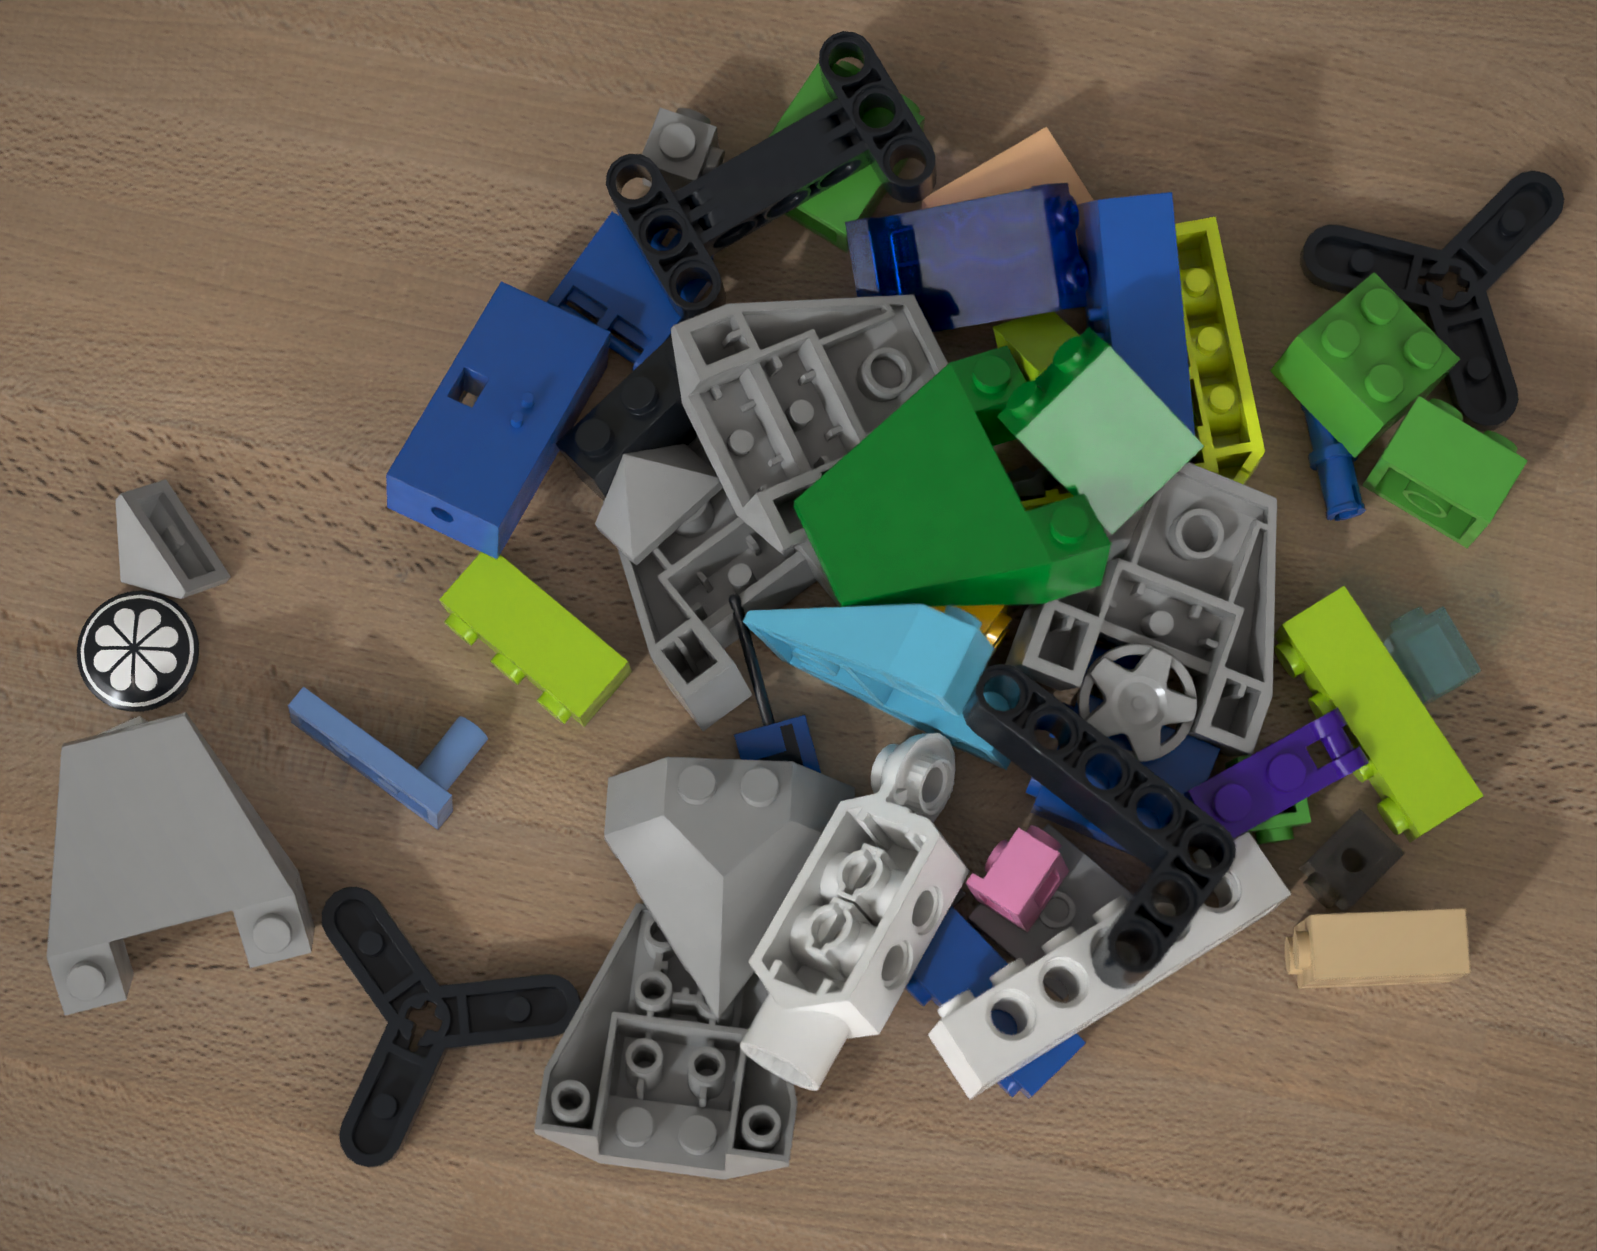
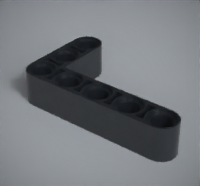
(1110, 811)

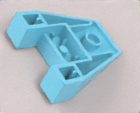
(893, 658)

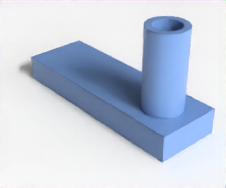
(418, 789)

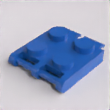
(621, 291)

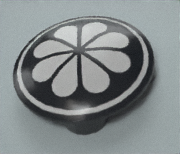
(138, 651)

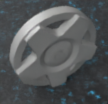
(1139, 699)

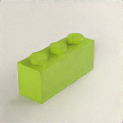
(534, 638)

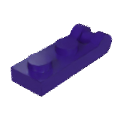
(1278, 776)

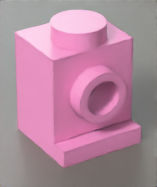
(1021, 876)

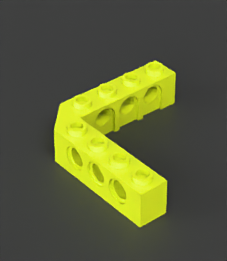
(1217, 363)

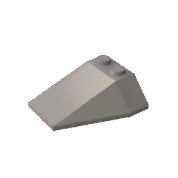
(794, 390)

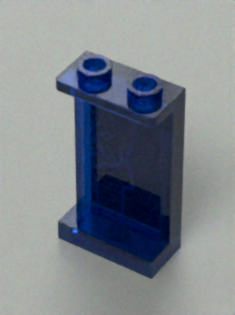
(976, 257)

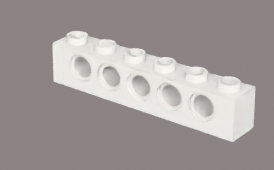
(985, 1056)

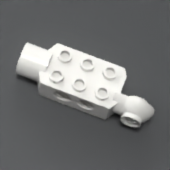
(857, 915)

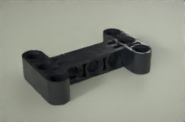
(774, 175)

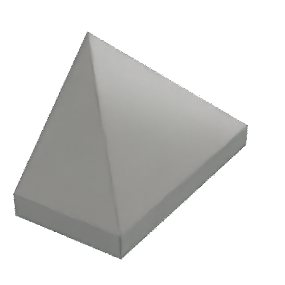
(654, 497)
(163, 544)

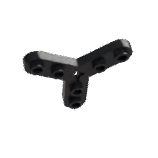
(1479, 256)
(398, 982)

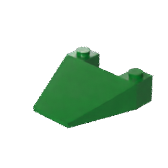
(932, 513)

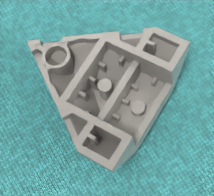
(717, 853)

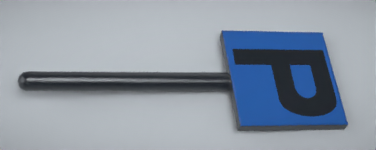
(774, 740)

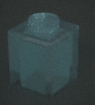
(1430, 653)

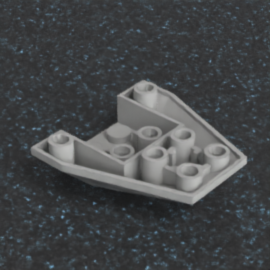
(655, 1075)

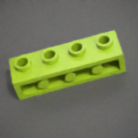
(1406, 751)

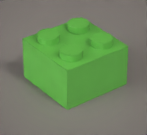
(1364, 364)
(1446, 470)

